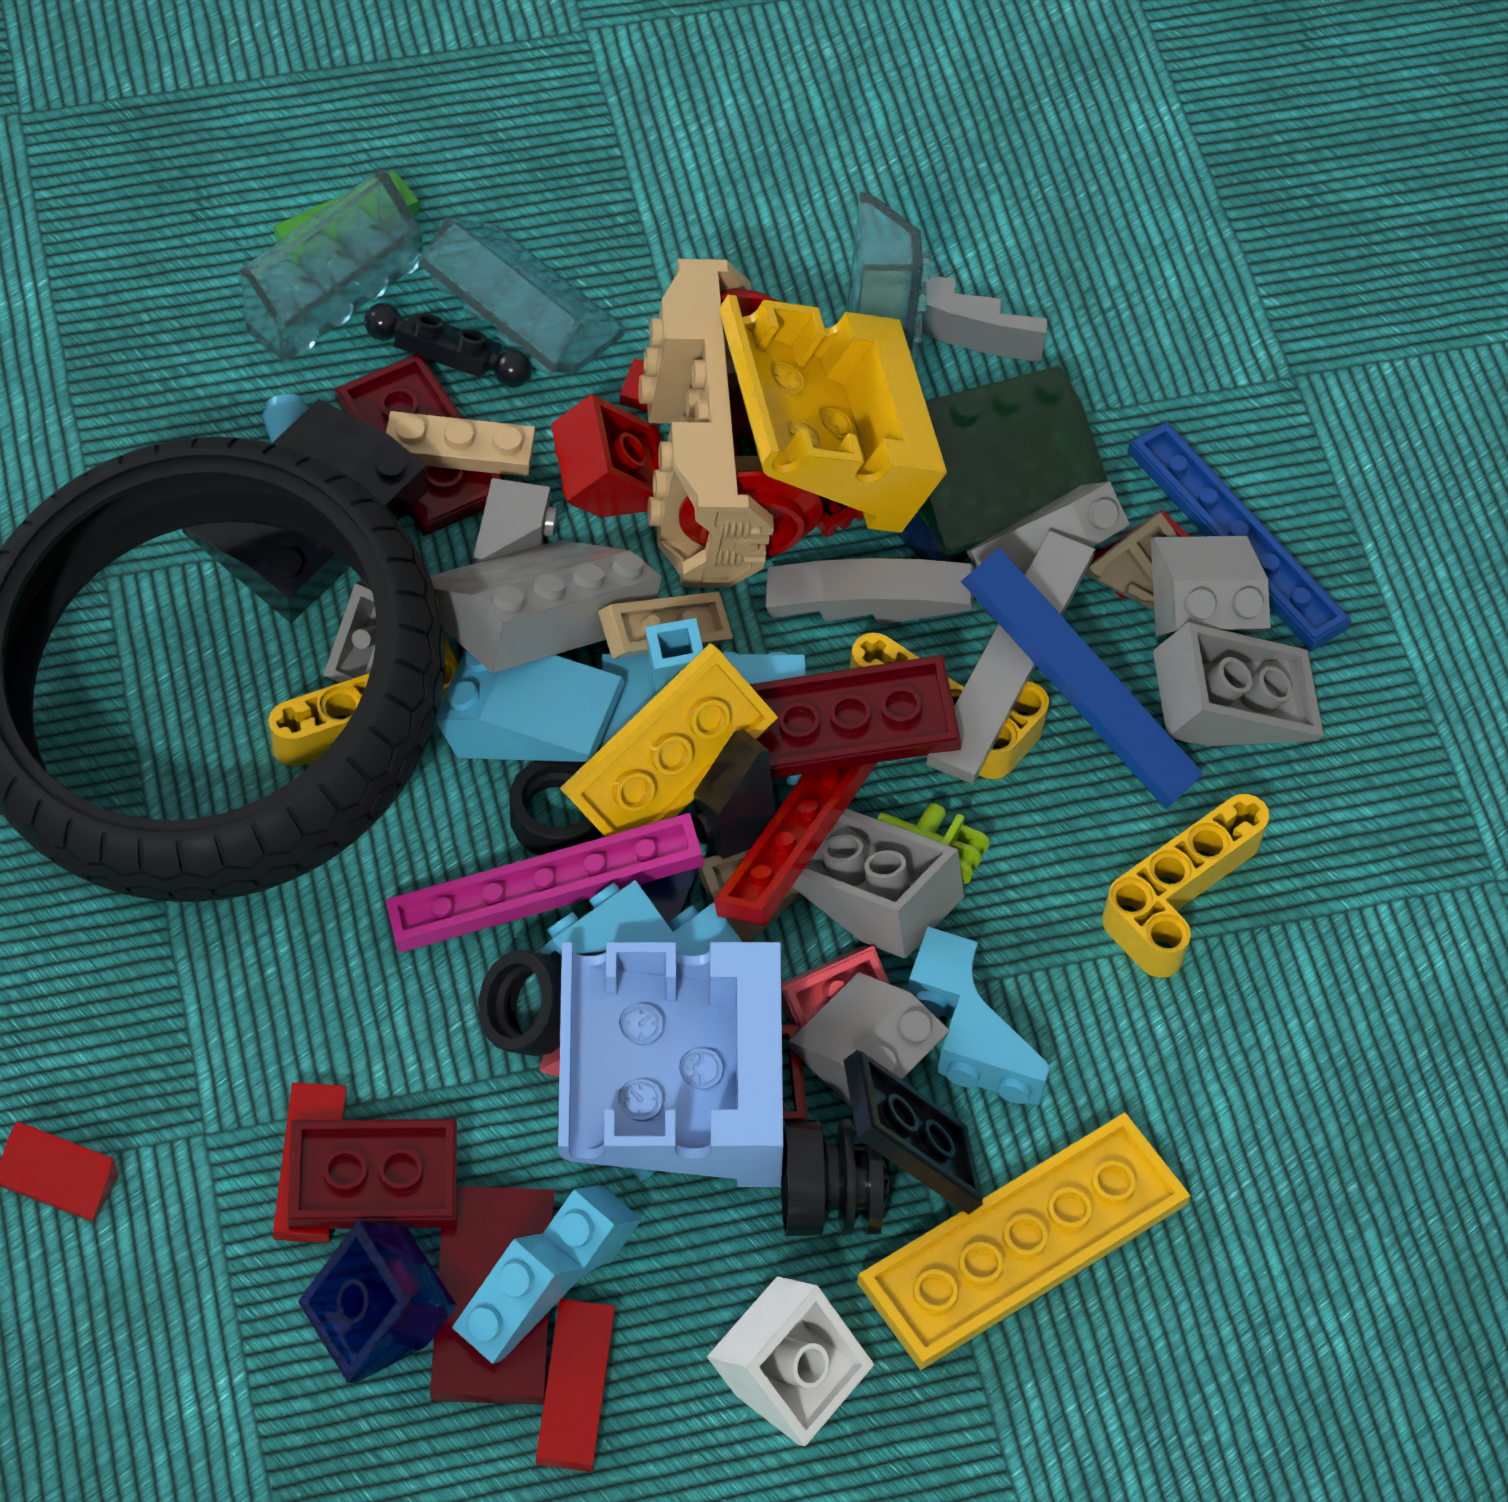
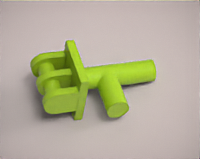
(968, 841)

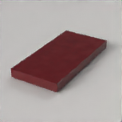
(413, 388)
(859, 716)
(484, 1229)

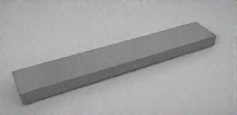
(1004, 665)

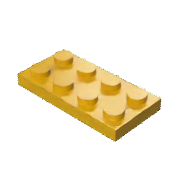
(668, 746)

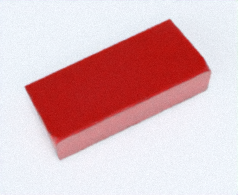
(56, 1172)

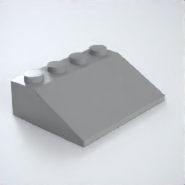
(538, 600)

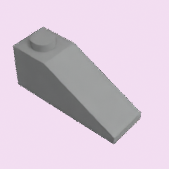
(1084, 515)

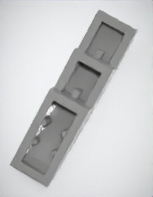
(978, 324)
(866, 586)

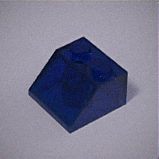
(376, 1300)

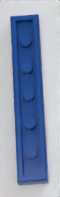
(1219, 512)
(1082, 678)

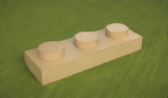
(465, 443)
(626, 622)

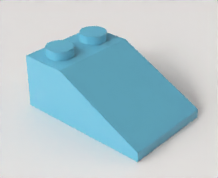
(528, 711)

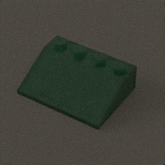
(1007, 455)

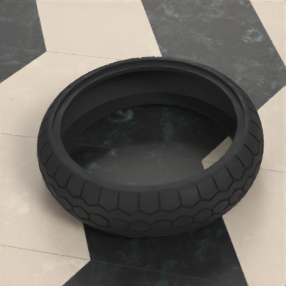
(326, 805)

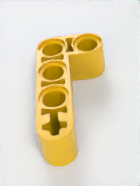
(294, 721)
(1019, 732)
(1192, 874)

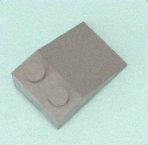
(1235, 689)
(882, 882)

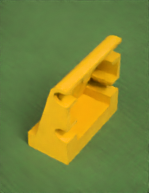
(836, 407)

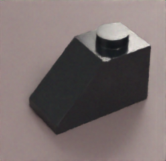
(735, 797)

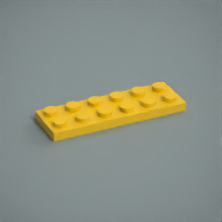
(1022, 1240)

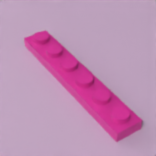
(543, 882)

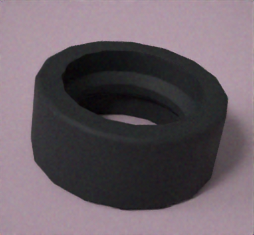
(537, 836)
(499, 1000)

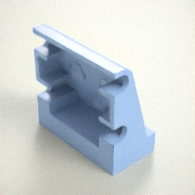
(673, 1060)

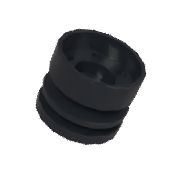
(830, 1179)

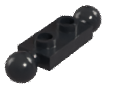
(448, 345)

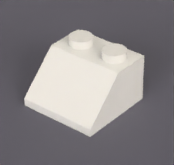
(791, 1358)

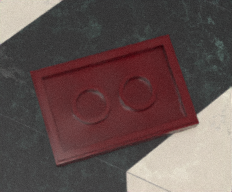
(373, 1173)

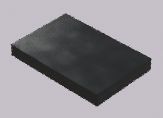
(912, 1131)

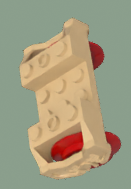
(710, 508)

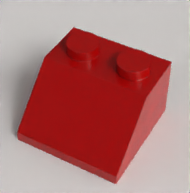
(606, 458)

